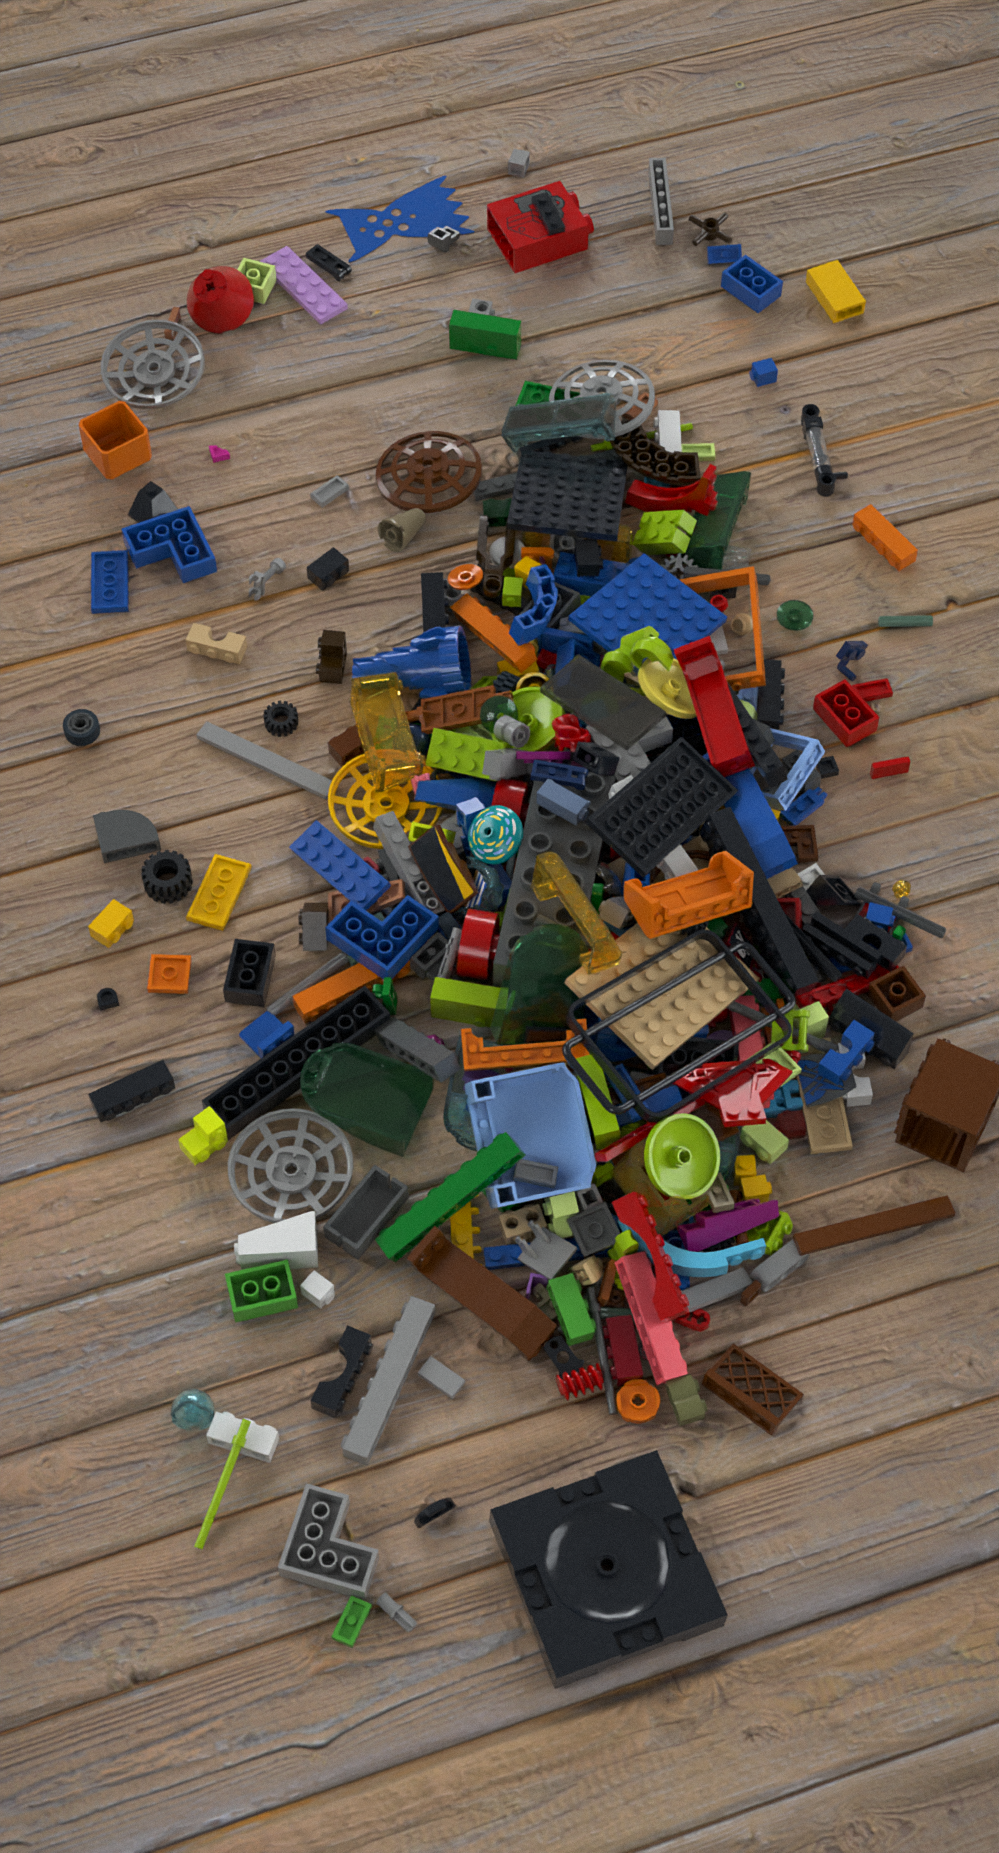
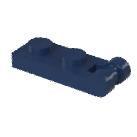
(559, 774)

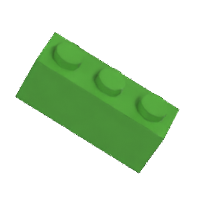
(571, 1309)

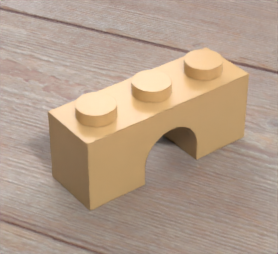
(229, 649)

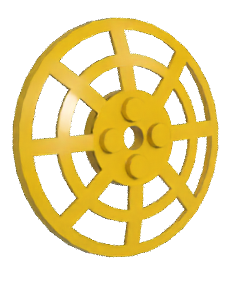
(372, 802)

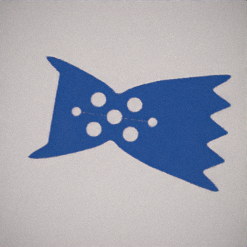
(425, 202)

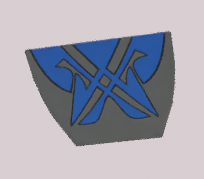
(818, 1088)

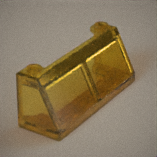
(385, 730)

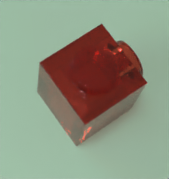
(791, 1124)

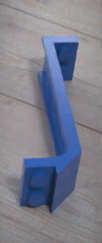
(759, 824)

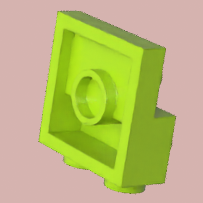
(772, 1232)

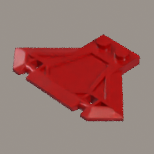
(741, 1096)

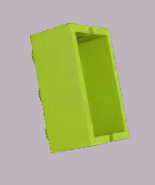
(660, 533)

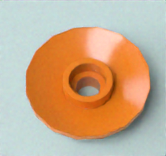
(465, 576)

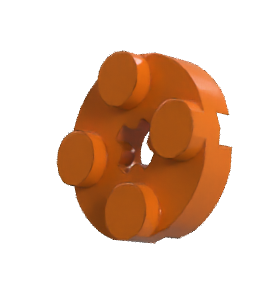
(634, 1413)

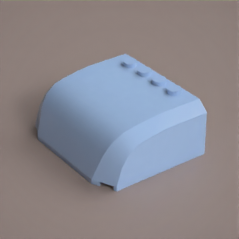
(547, 1121)

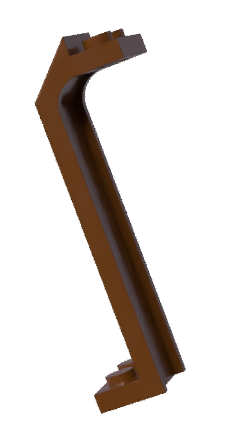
(482, 1293)

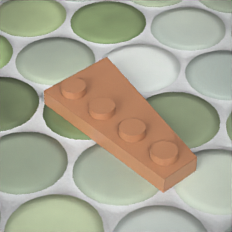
(392, 896)

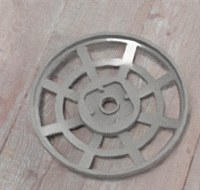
(150, 359)
(609, 385)
(289, 1156)

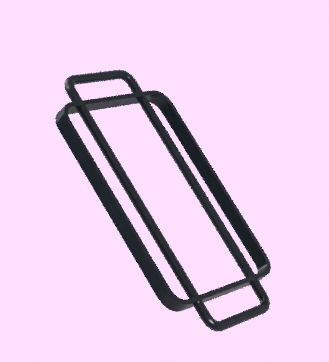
(635, 1101)

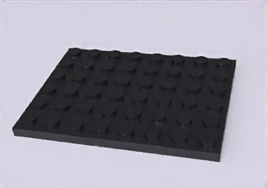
(568, 495)

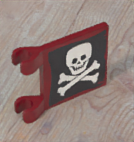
(735, 935)

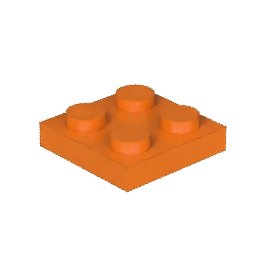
(169, 974)

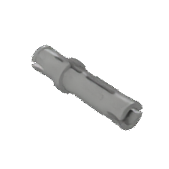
(451, 952)

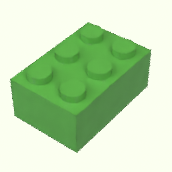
(261, 1290)

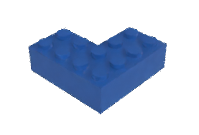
(171, 536)
(383, 944)

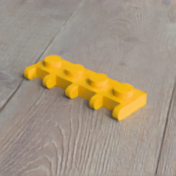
(462, 1230)

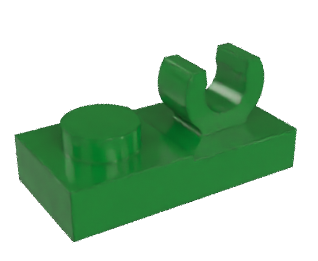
(388, 995)

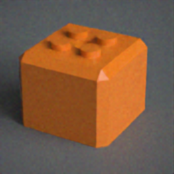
(115, 440)

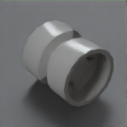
(511, 731)

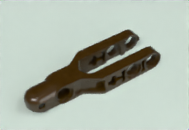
(493, 573)

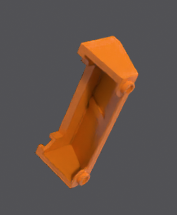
(691, 897)
(485, 1058)

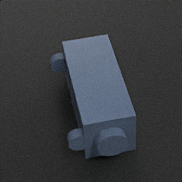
(562, 802)

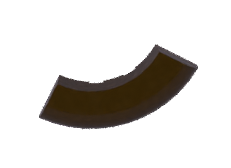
(654, 461)

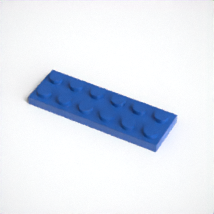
(340, 866)

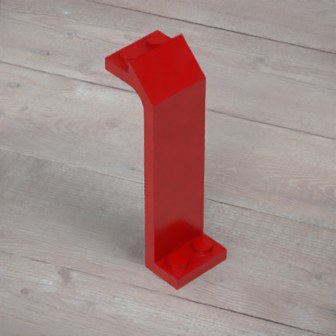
(714, 707)

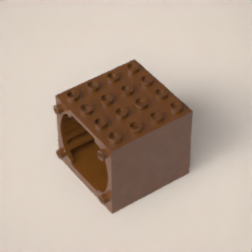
(948, 1104)

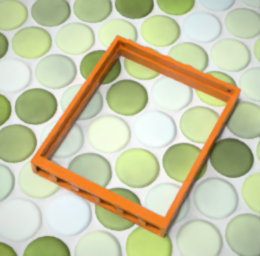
(732, 579)

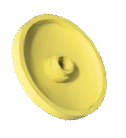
(667, 688)

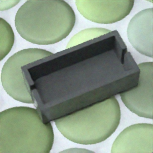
(366, 1212)

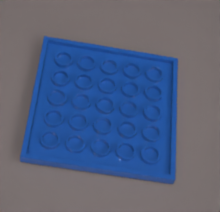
(642, 598)

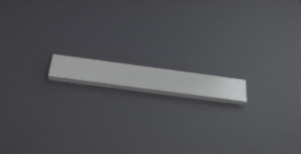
(265, 759)

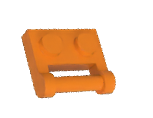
(535, 553)

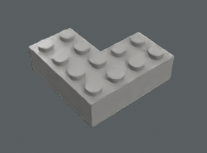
(635, 759)
(318, 1555)

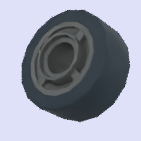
(72, 727)

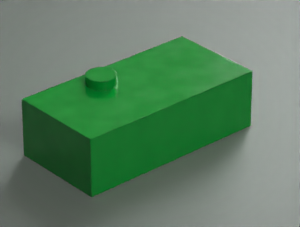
(485, 334)

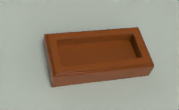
(607, 1282)

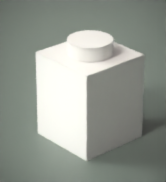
(317, 1289)

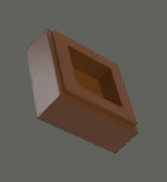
(750, 1293)

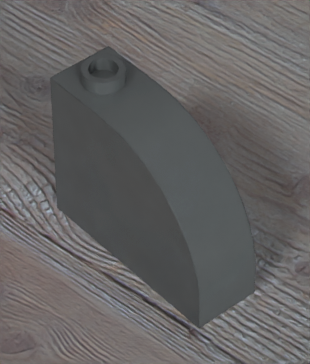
(125, 834)

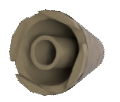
(401, 528)

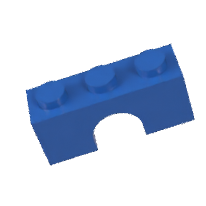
(837, 1065)

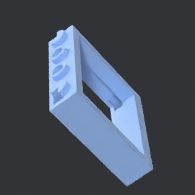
(800, 771)

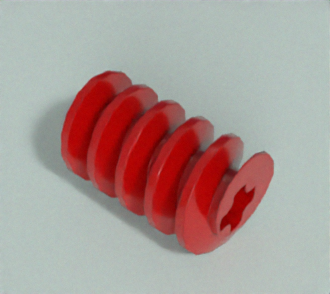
(580, 1382)

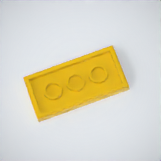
(218, 892)

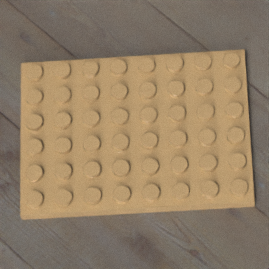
(676, 1015)

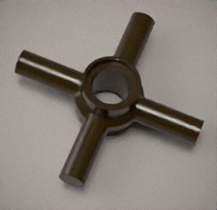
(710, 229)

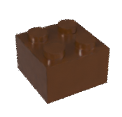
(896, 994)

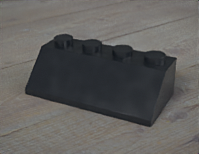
(890, 1037)

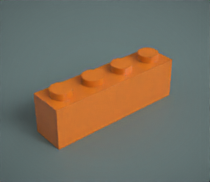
(884, 537)

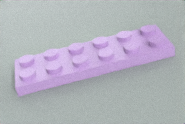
(305, 285)

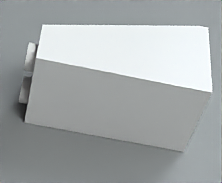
(284, 1240)

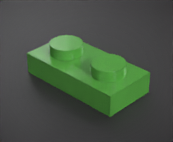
(351, 1621)

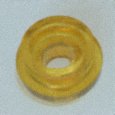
(901, 888)

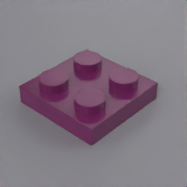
(555, 757)

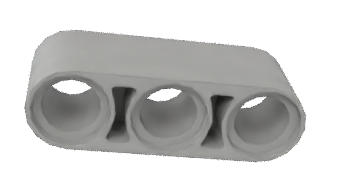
(778, 1266)

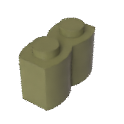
(685, 1399)

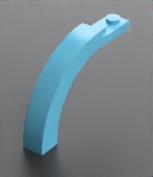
(704, 1263)

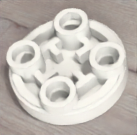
(497, 551)

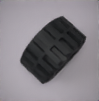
(167, 889)

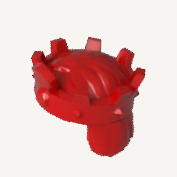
(569, 732)

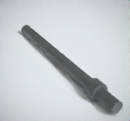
(594, 1311)

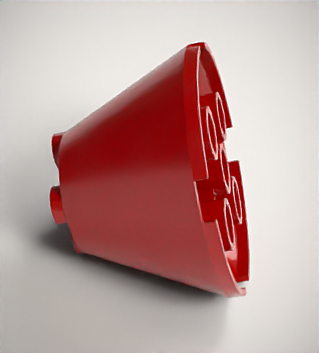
(220, 299)

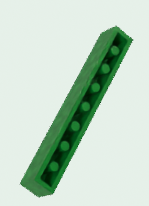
(450, 1196)

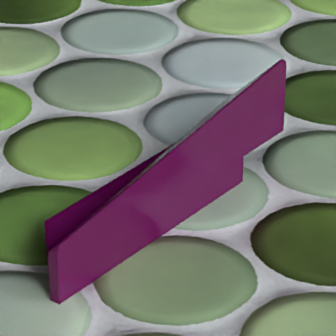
(719, 1226)

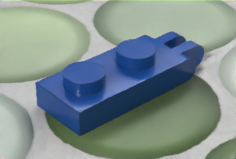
(803, 806)

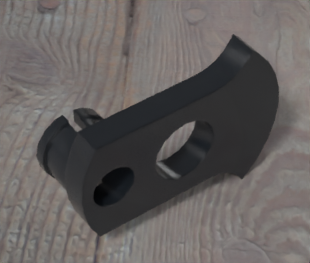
(573, 1362)

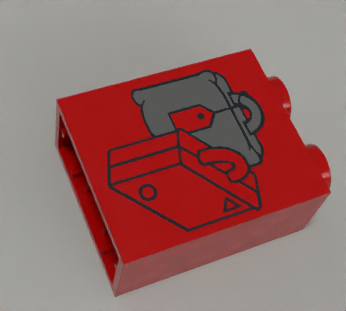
(522, 235)

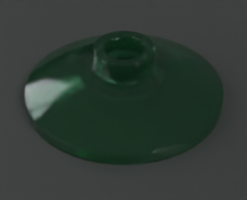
(795, 609)
(493, 707)

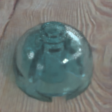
(192, 1409)

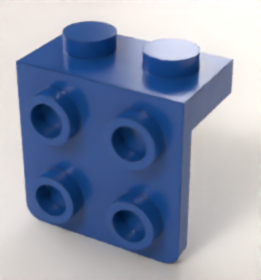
(266, 1034)

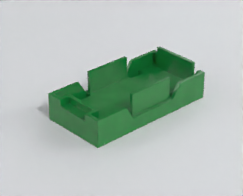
(538, 393)

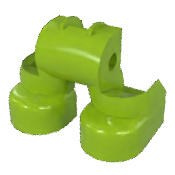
(633, 650)

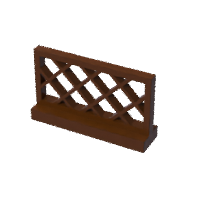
(738, 1399)

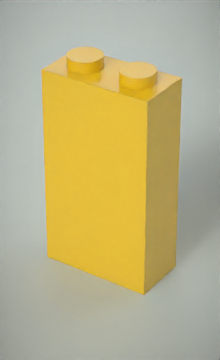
(835, 291)

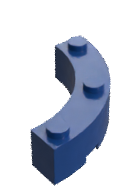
(535, 620)
(465, 813)

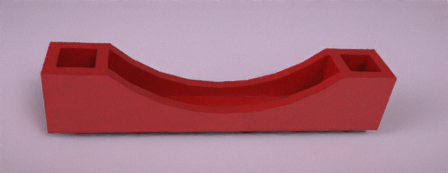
(667, 1297)

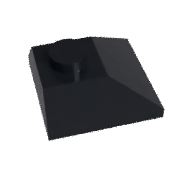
(151, 503)
(832, 891)

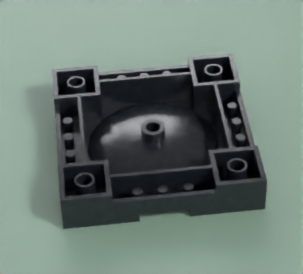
(598, 1616)

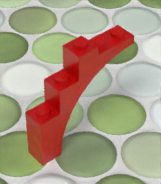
(688, 498)

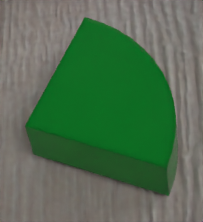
(899, 932)

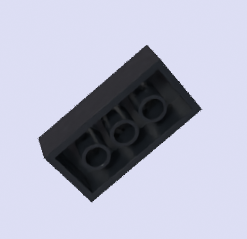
(691, 1051)

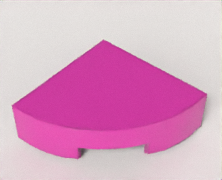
(218, 454)

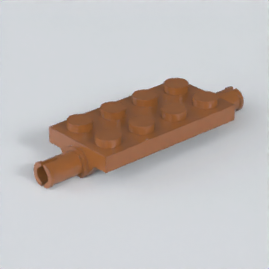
(453, 709)

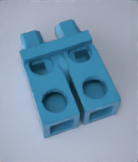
(783, 1100)

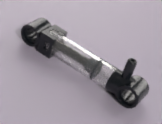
(814, 435)

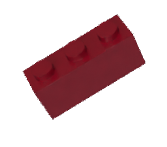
(622, 1349)

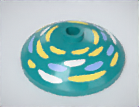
(504, 837)

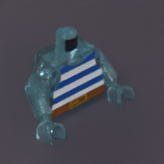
(488, 886)

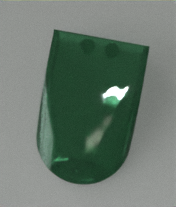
(534, 983)
(367, 1094)

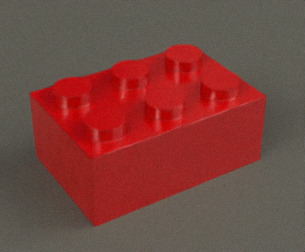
(846, 713)

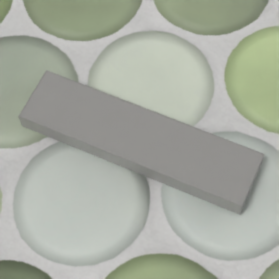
(717, 1289)

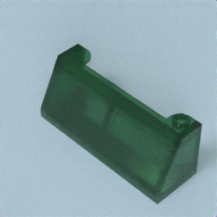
(713, 532)

